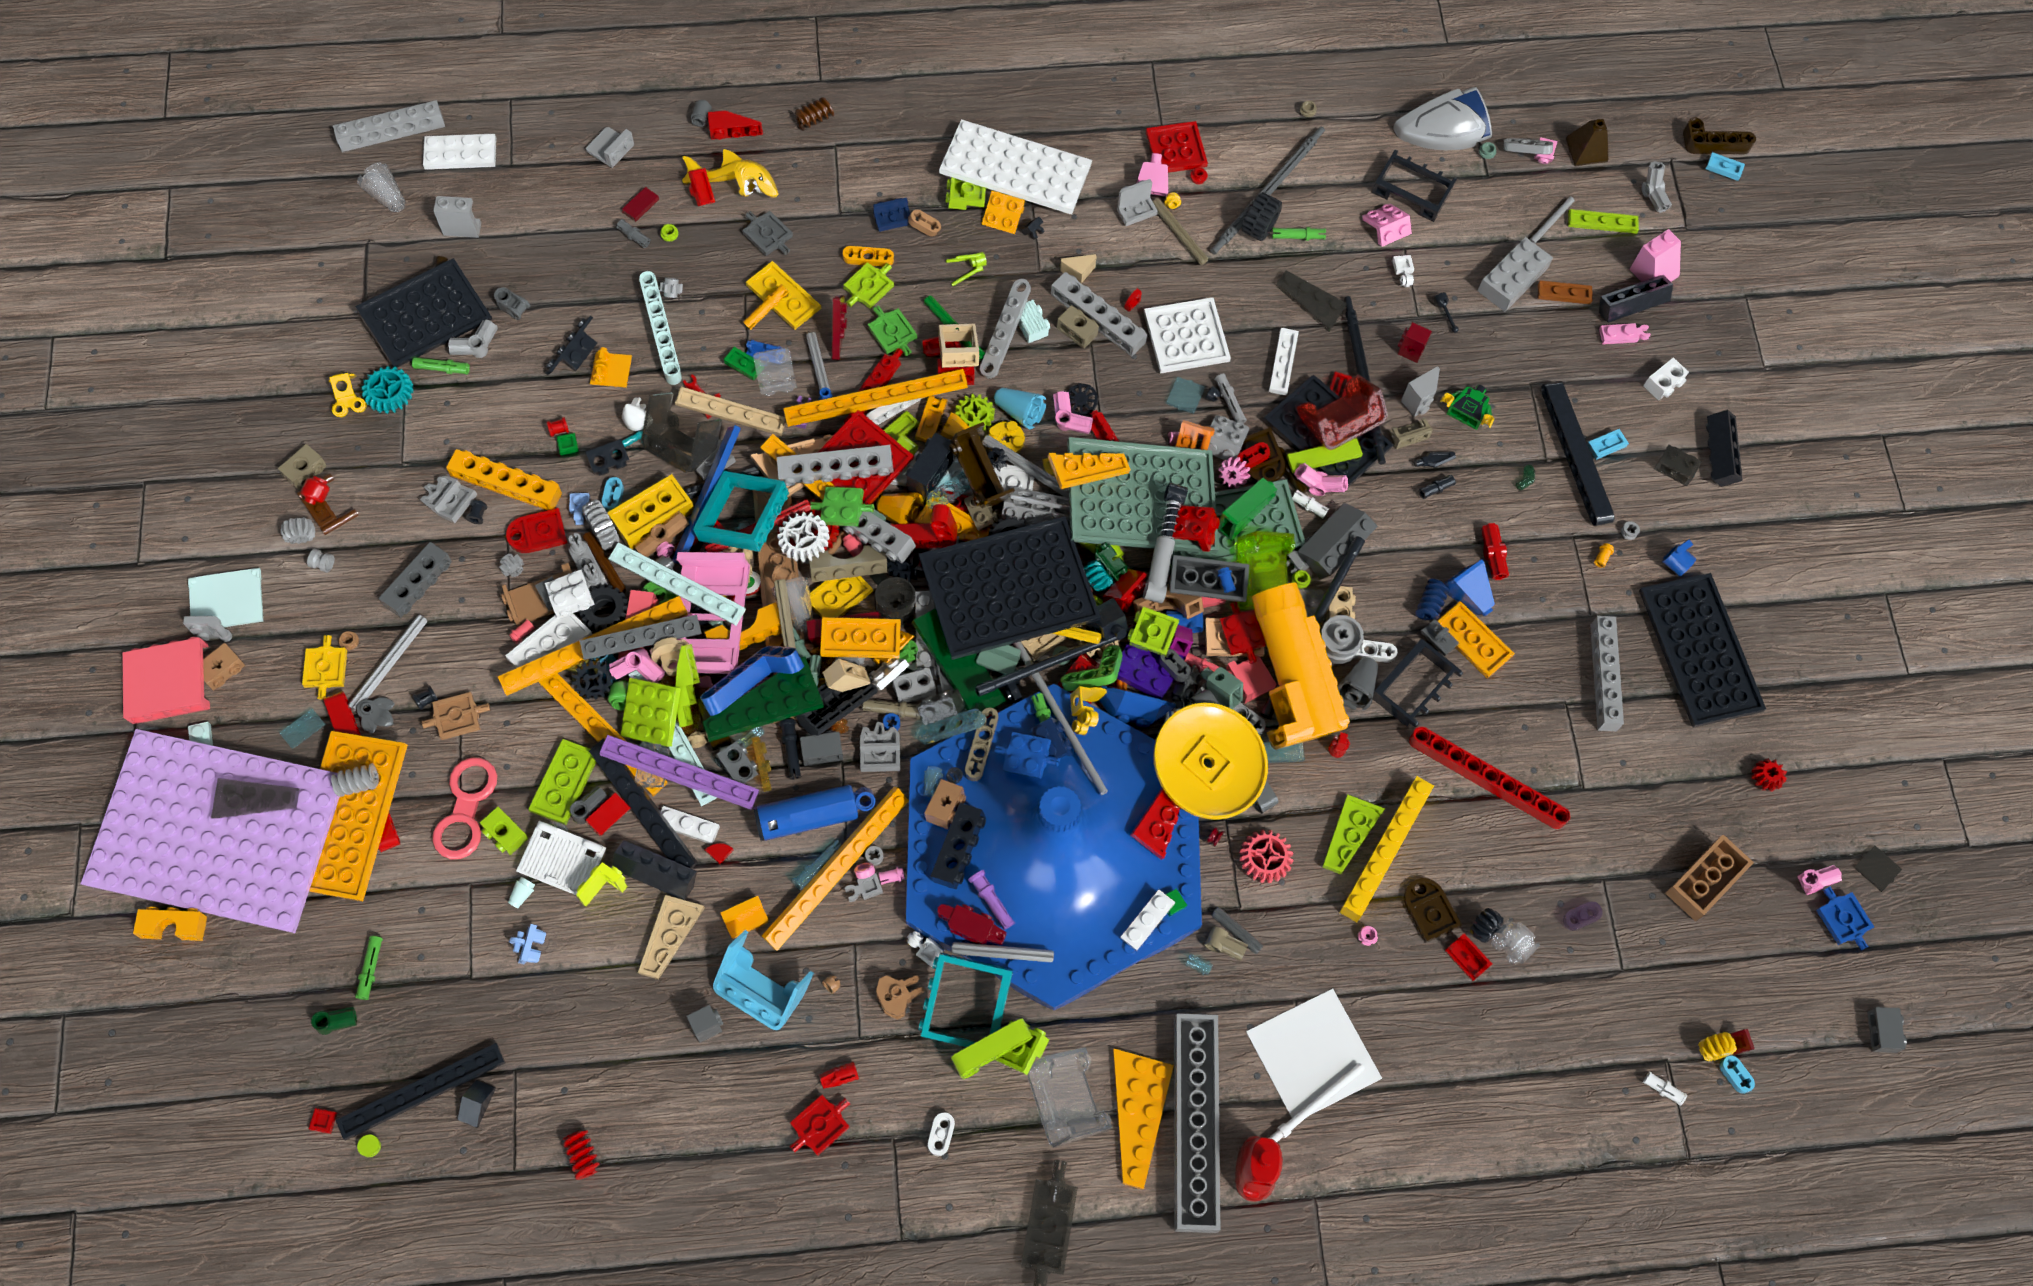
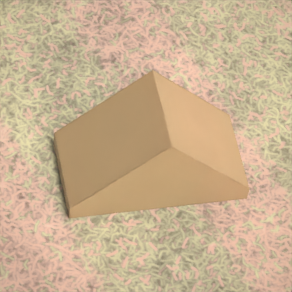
(1078, 266)

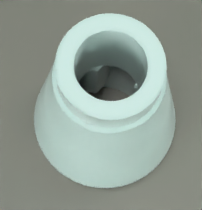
(521, 891)

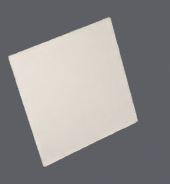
(1311, 1051)

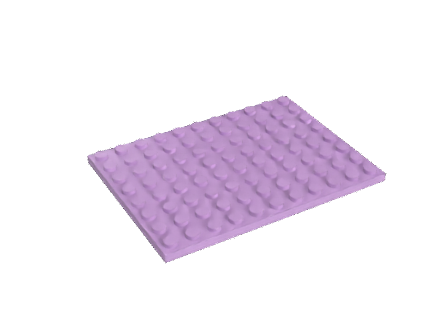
(171, 852)

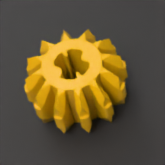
(1717, 1046)

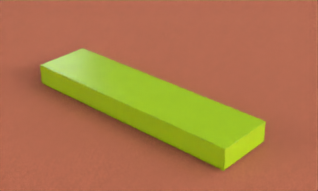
(1603, 221)
(1322, 456)

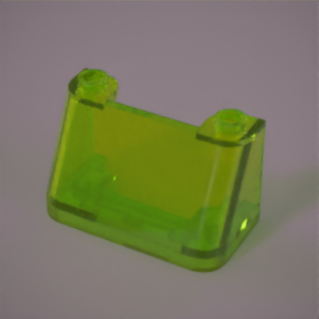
(1266, 560)

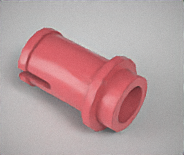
(520, 632)

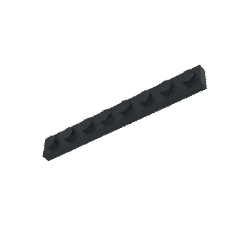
(644, 808)
(420, 1091)

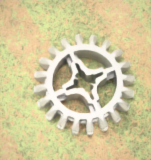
(806, 546)

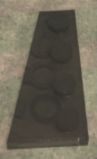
(1320, 304)
(247, 798)

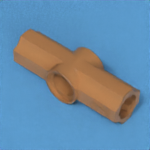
(671, 528)

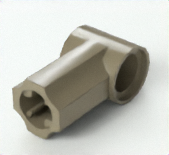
(1220, 941)

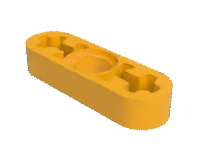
(882, 252)

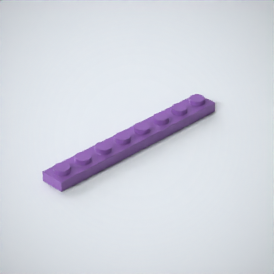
(679, 772)

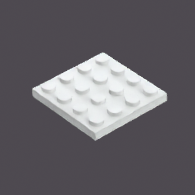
(1186, 335)

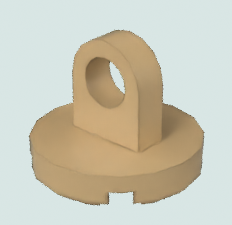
(667, 652)

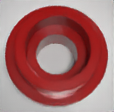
(1195, 176)

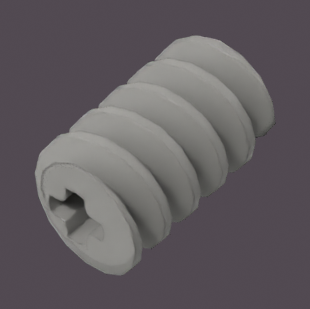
(355, 781)

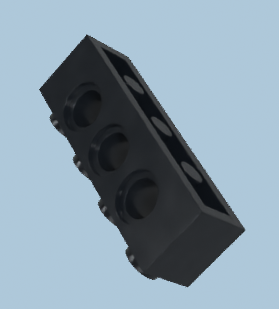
(963, 817)

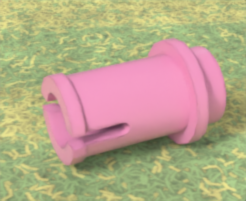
(891, 876)

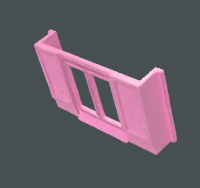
(725, 576)

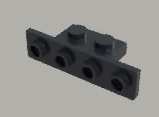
(575, 350)

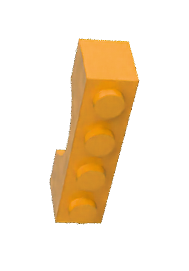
(765, 625)

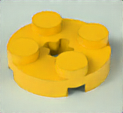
(1010, 430)

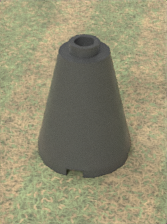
(1359, 684)

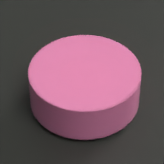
(864, 870)

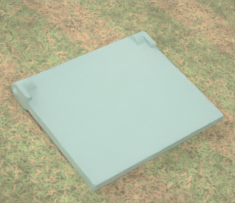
(229, 596)

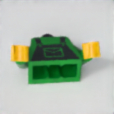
(1469, 406)

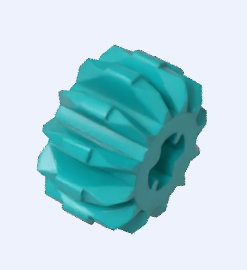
(1098, 576)

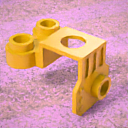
(345, 398)
(1085, 715)

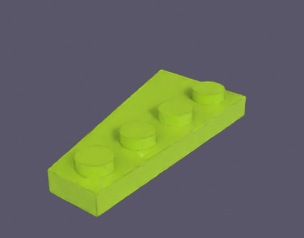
(1351, 830)

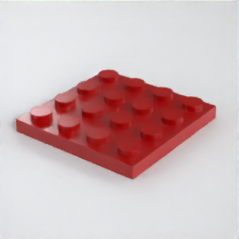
(863, 433)

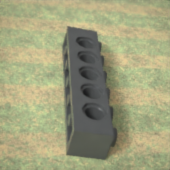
(639, 637)

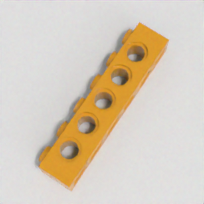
(545, 500)

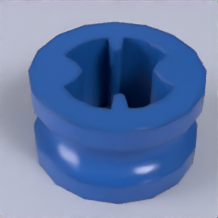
(891, 716)

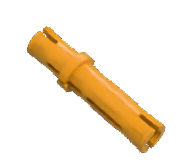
(763, 309)

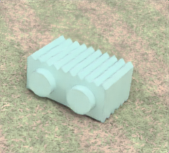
(1032, 322)

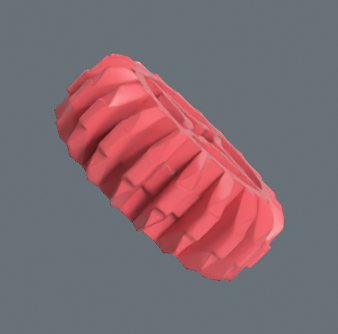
(1274, 857)

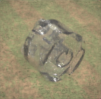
(1515, 941)

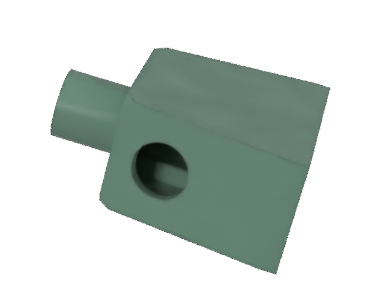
(1224, 686)

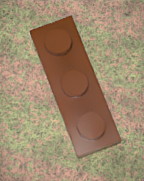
(1564, 292)

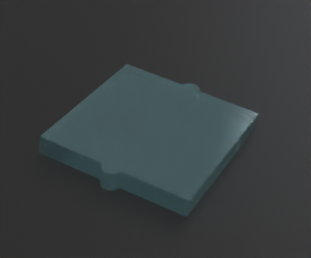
(1185, 395)

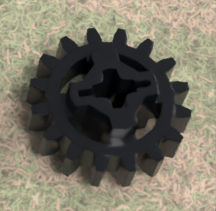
(908, 569)
(594, 686)

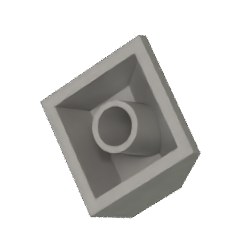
(1421, 392)

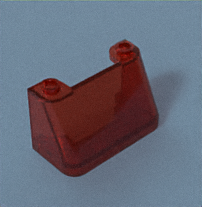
(1348, 416)

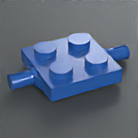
(1027, 755)
(1845, 918)

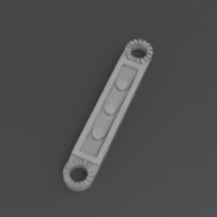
(1005, 328)

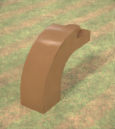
(1186, 604)

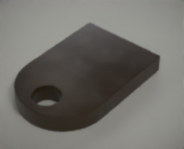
(1273, 463)
(1430, 910)

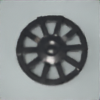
(1081, 399)

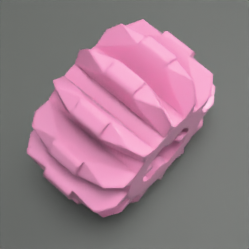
(1234, 479)

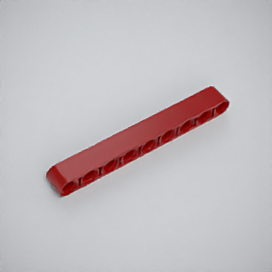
(344, 722)
(1499, 778)

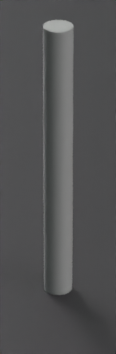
(1552, 220)

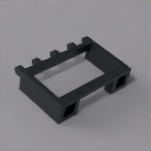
(1428, 210)
(1434, 656)

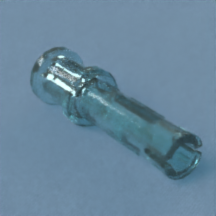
(811, 870)

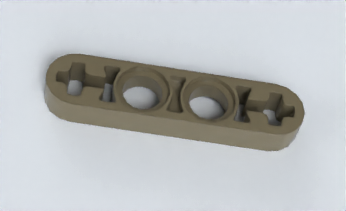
(979, 743)

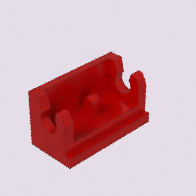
(607, 814)
(1468, 957)

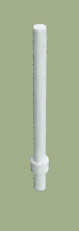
(1285, 1129)

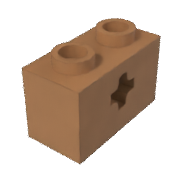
(223, 658)
(939, 810)

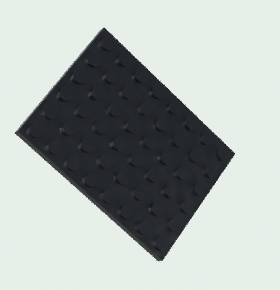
(1009, 587)

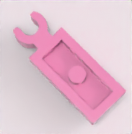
(1623, 333)

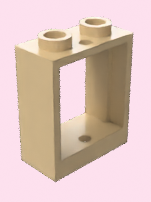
(958, 356)

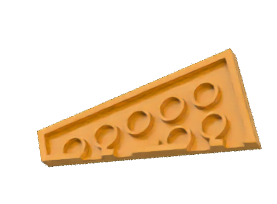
(1140, 1104)

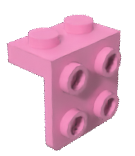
(1389, 222)

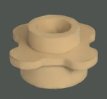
(697, 739)

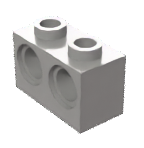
(915, 691)

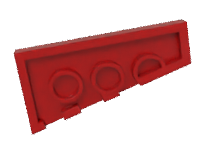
(1157, 824)

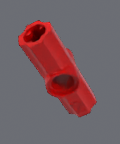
(1495, 551)

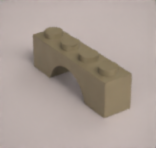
(832, 568)

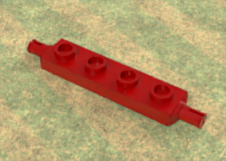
(881, 374)

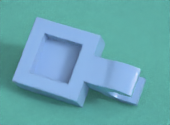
(578, 500)

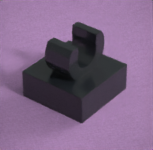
(1032, 226)

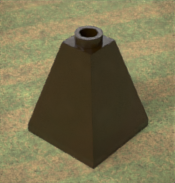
(1589, 143)

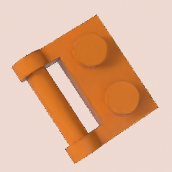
(1189, 434)

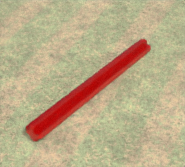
(783, 516)

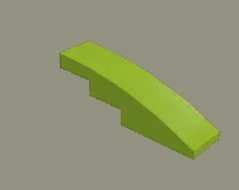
(685, 678)

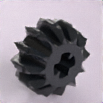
(1486, 925)

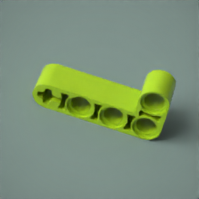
(990, 1048)

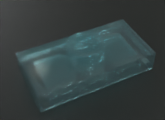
(302, 728)

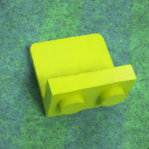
(598, 877)

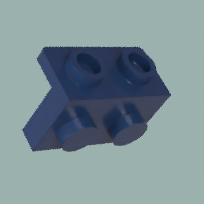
(891, 214)
(1053, 730)

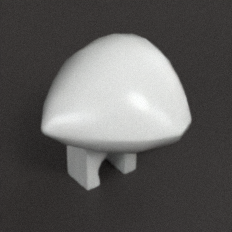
(634, 415)

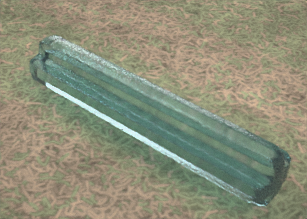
(745, 740)

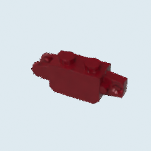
(970, 925)

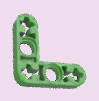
(1104, 675)

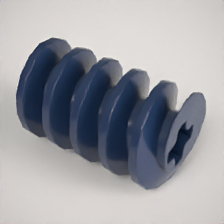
(1432, 600)

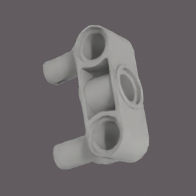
(583, 558)

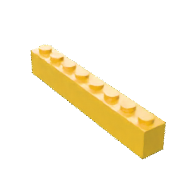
(1386, 849)

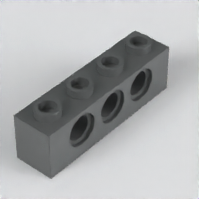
(415, 570)

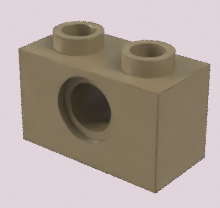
(1081, 335)
(303, 458)

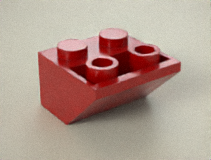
(1127, 589)

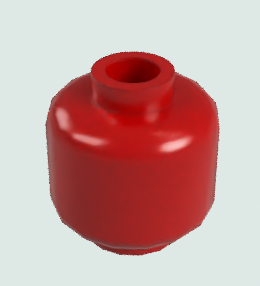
(315, 490)

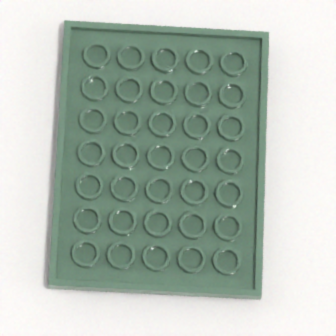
(1132, 505)

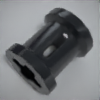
(476, 512)
(425, 698)

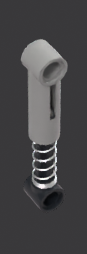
(1156, 586)

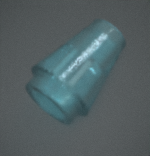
(932, 778)

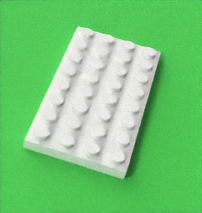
(1016, 166)

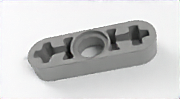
(1528, 146)

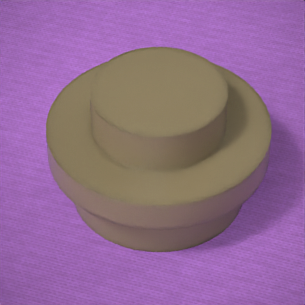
(1308, 109)

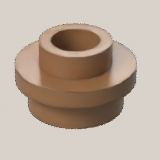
(347, 636)

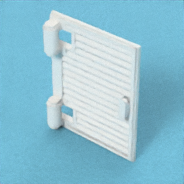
(559, 858)

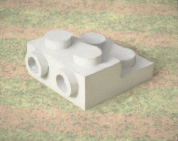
(569, 594)

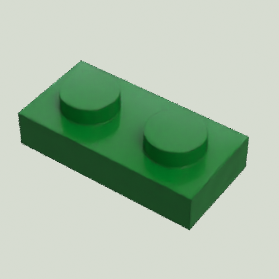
(741, 362)

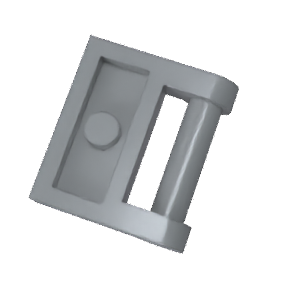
(207, 628)

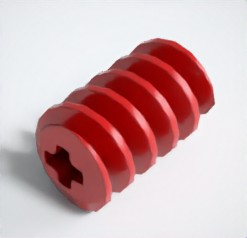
(580, 1154)

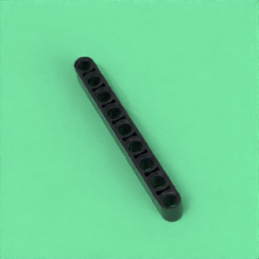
(1577, 453)

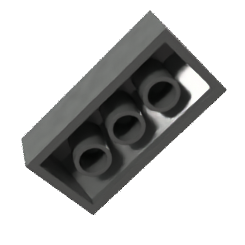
(1331, 542)
(1200, 578)

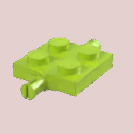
(868, 285)

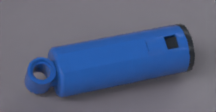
(810, 811)

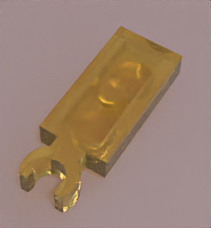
(763, 765)

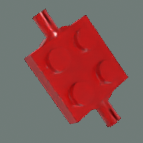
(1242, 632)
(819, 1125)

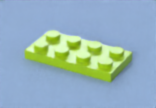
(563, 782)

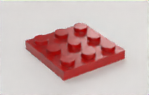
(1178, 145)

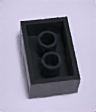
(930, 466)

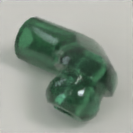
(1528, 478)

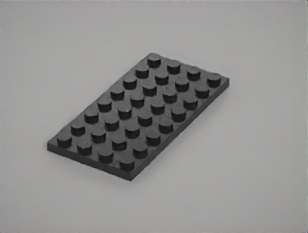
(1702, 650)

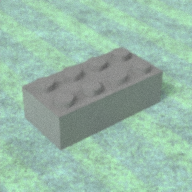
(1515, 274)

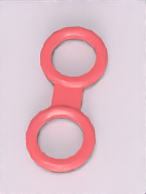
(465, 808)

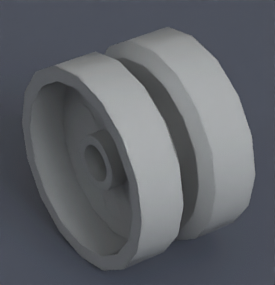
(1342, 638)

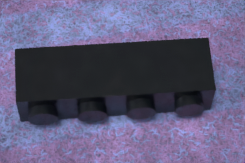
(1635, 298)
(1724, 448)
(654, 870)

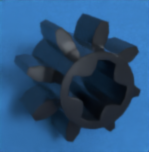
(999, 457)

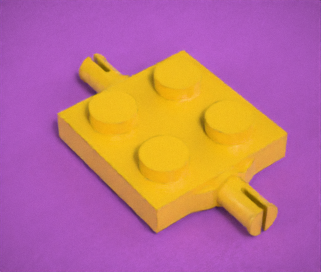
(324, 667)

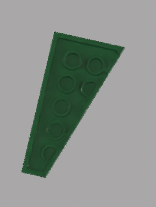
(769, 702)

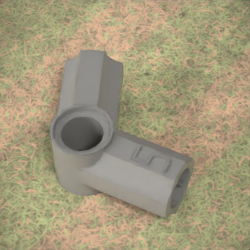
(1655, 187)
(467, 346)

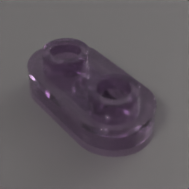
(1581, 916)

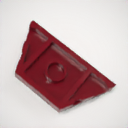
(839, 324)

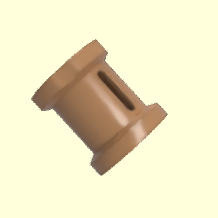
(782, 573)

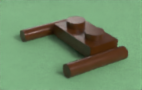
(324, 515)

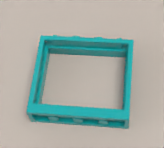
(728, 480)
(934, 983)

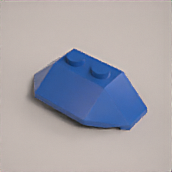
(1134, 707)

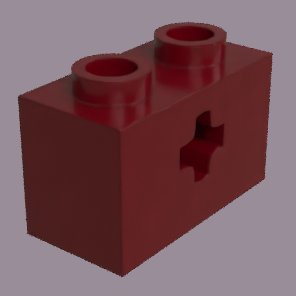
(1413, 342)

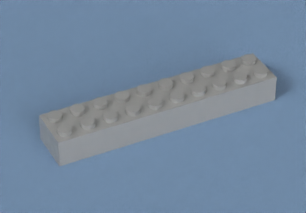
(1196, 1124)

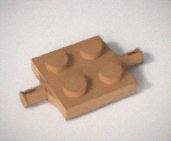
(456, 716)

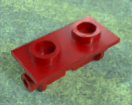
(932, 348)
(1101, 427)

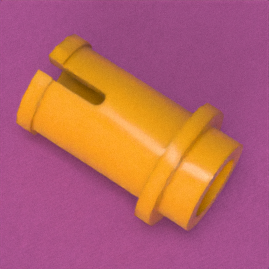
(1603, 555)

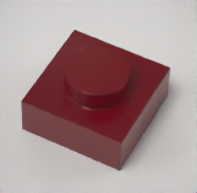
(1743, 1041)

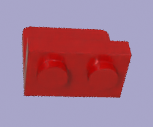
(1197, 525)

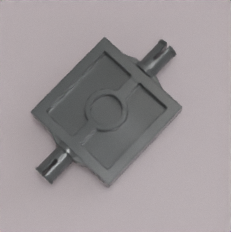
(767, 233)

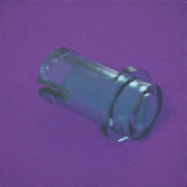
(1200, 965)

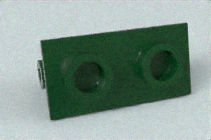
(1113, 567)

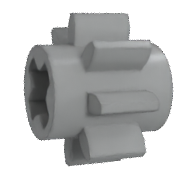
(671, 287)
(511, 565)

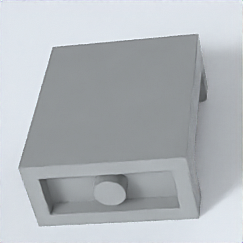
(456, 217)

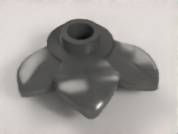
(377, 716)

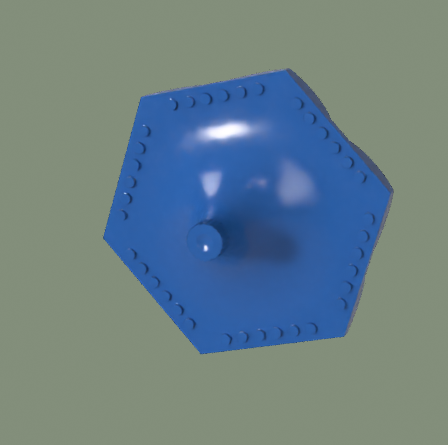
(1057, 854)

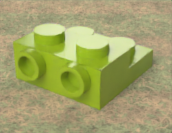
(964, 194)
(1153, 631)
(1024, 1055)

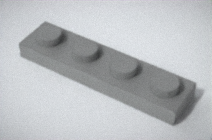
(923, 605)

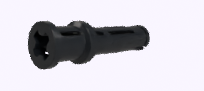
(790, 739)

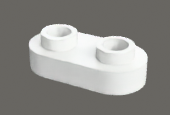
(941, 1134)

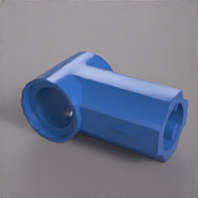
(1194, 623)

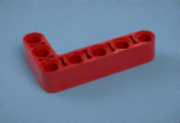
(937, 534)

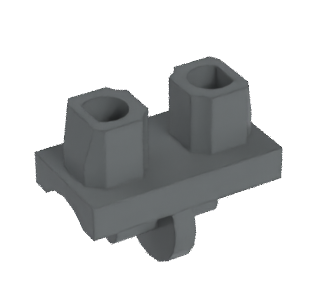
(1439, 637)

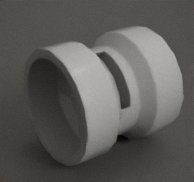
(319, 560)

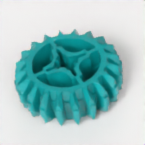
(398, 389)

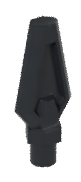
(1435, 459)

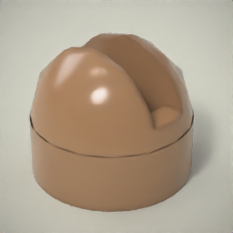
(831, 985)

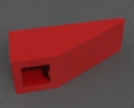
(731, 125)

